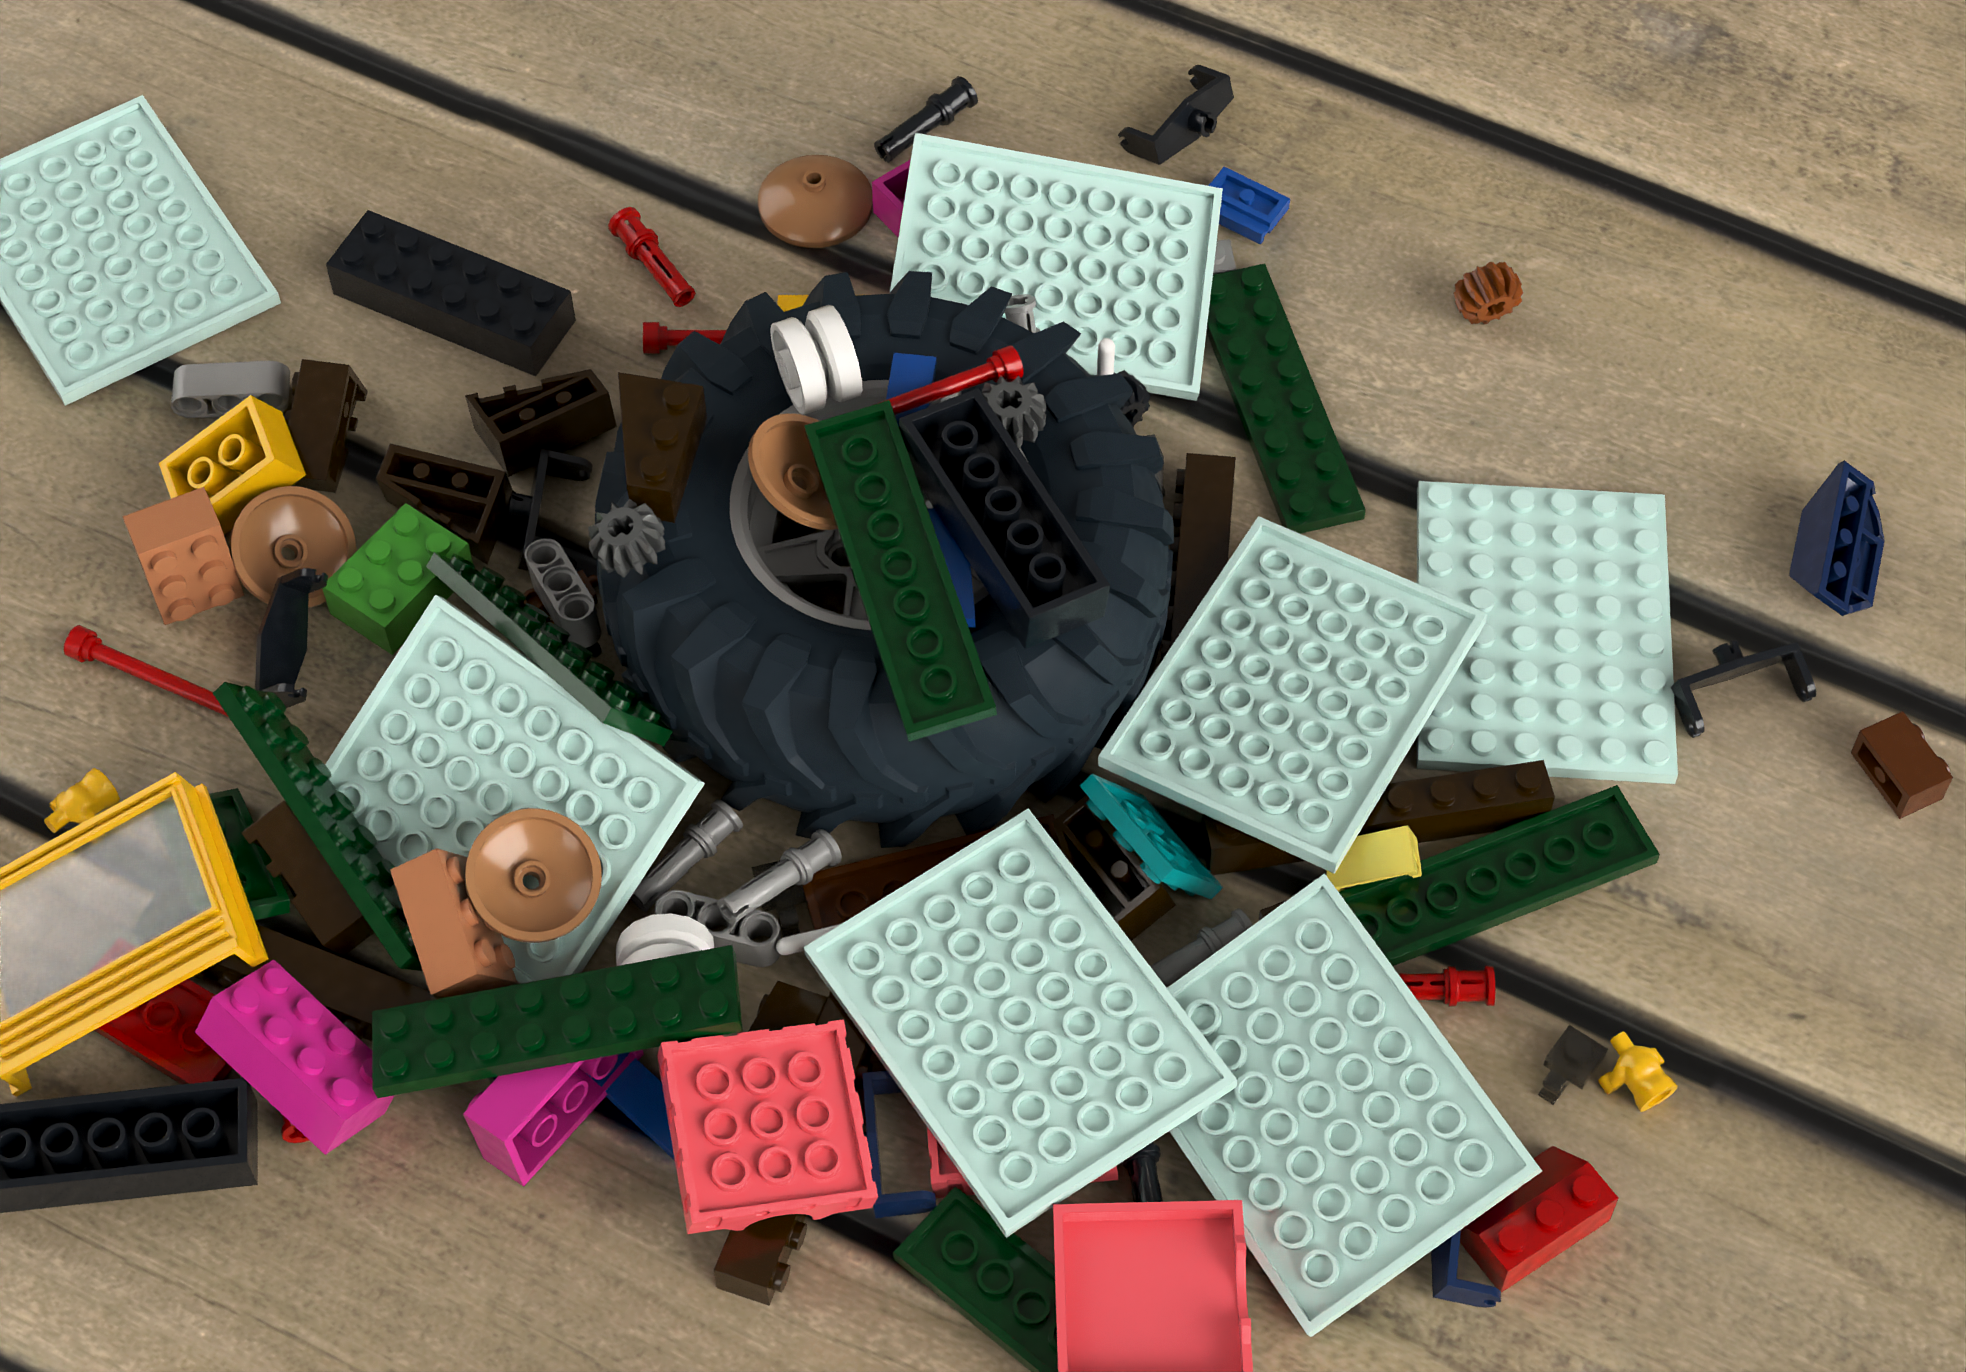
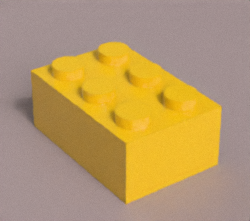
(235, 459)

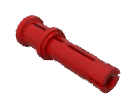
(637, 233)
(1453, 986)

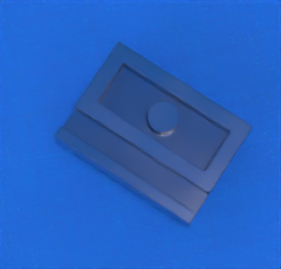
(1248, 205)

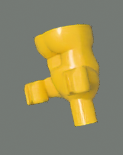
(82, 800)
(1640, 1071)

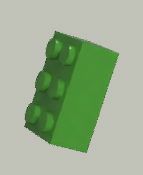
(387, 580)

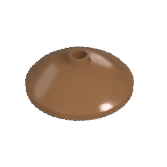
(815, 201)
(787, 471)
(293, 520)
(539, 846)

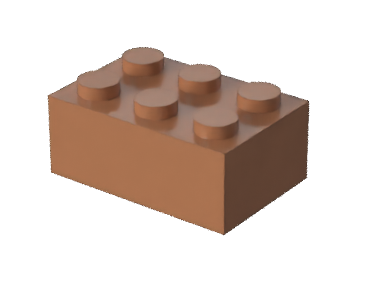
(184, 555)
(450, 938)

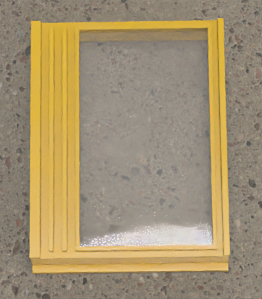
(115, 919)

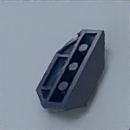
(1840, 542)

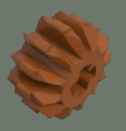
(1488, 293)

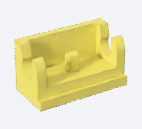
(1378, 858)

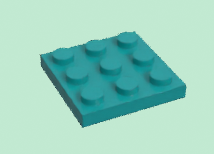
(1153, 839)

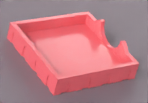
(766, 1126)
(1151, 1287)

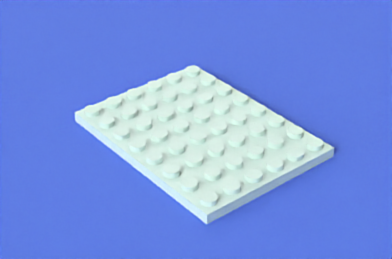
(1088, 241)
(117, 252)
(1571, 635)
(1293, 693)
(481, 732)
(1019, 1021)
(1348, 1111)

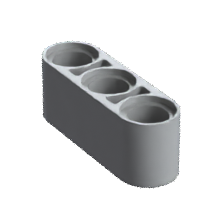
(219, 387)
(562, 591)
(739, 934)

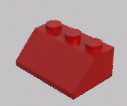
(1539, 1218)

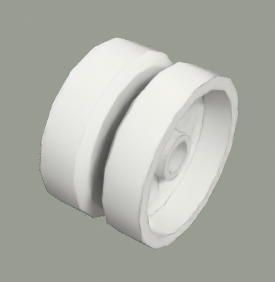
(816, 359)
(661, 937)

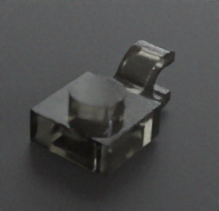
(783, 903)
(1571, 1060)

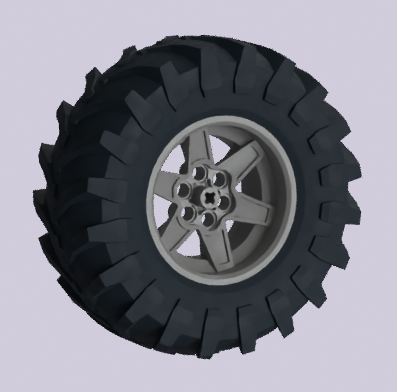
(798, 694)

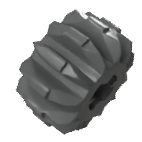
(1017, 408)
(626, 538)

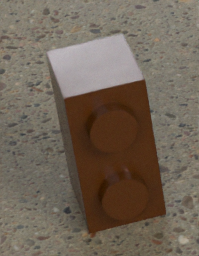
(1902, 764)

